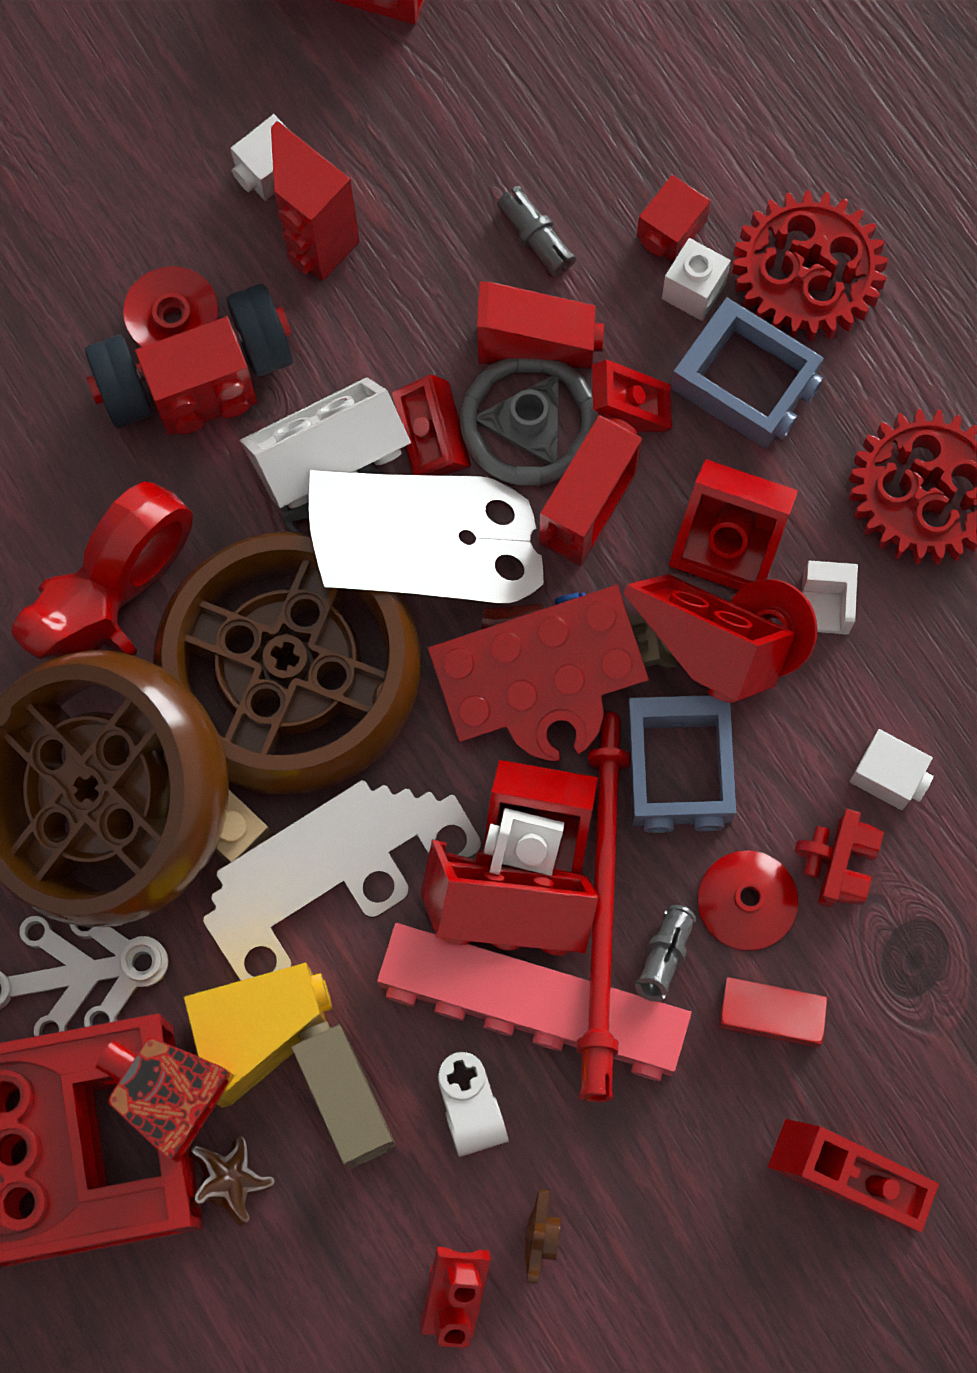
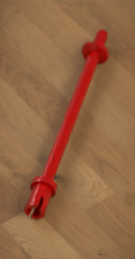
(598, 1043)

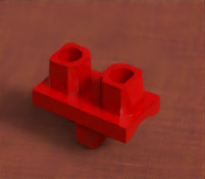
(850, 838)
(454, 1296)

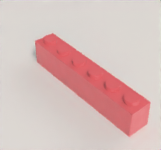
(528, 999)

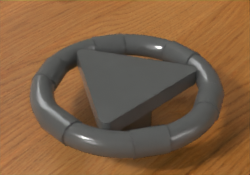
(525, 420)

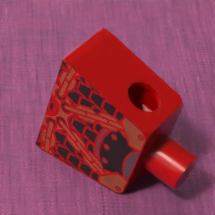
(164, 1092)

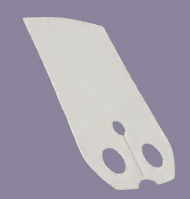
(406, 530)

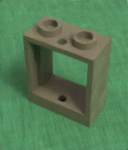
(343, 1094)

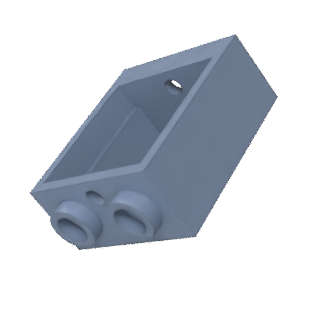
(691, 384)
(675, 713)

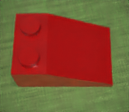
(713, 638)

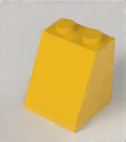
(256, 1022)

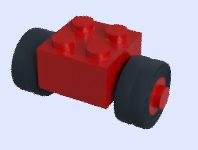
(196, 371)

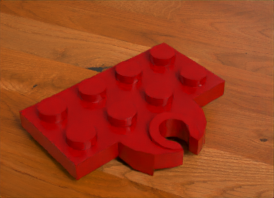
(541, 672)

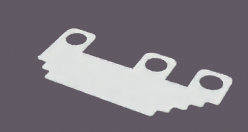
(327, 846)

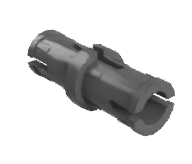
(536, 231)
(665, 953)

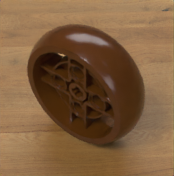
(376, 697)
(44, 791)

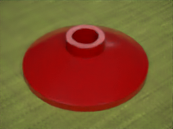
(167, 292)
(785, 602)
(743, 925)

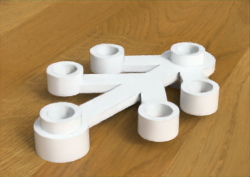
(83, 972)

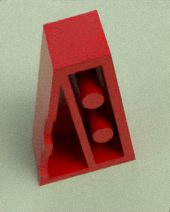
(508, 907)

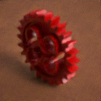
(829, 232)
(901, 518)

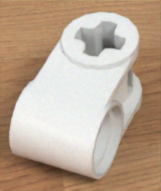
(473, 1113)

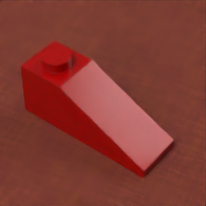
(853, 1174)

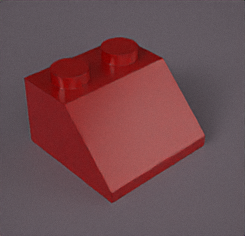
(731, 526)
(550, 795)

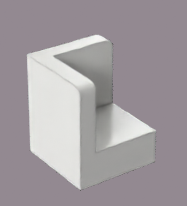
(832, 594)

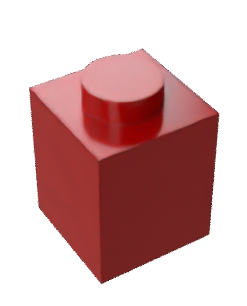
(672, 218)

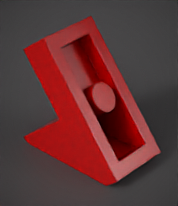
(631, 397)

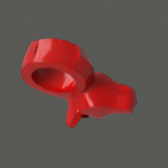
(122, 560)

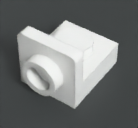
(524, 842)

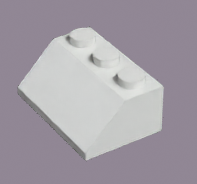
(330, 435)

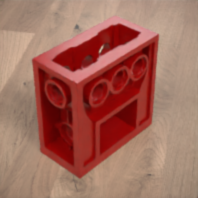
(65, 1154)

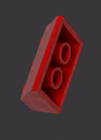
(312, 205)

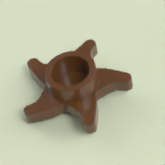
(228, 1180)
(541, 1236)

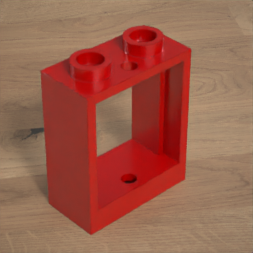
(590, 489)

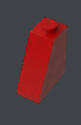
(535, 326)

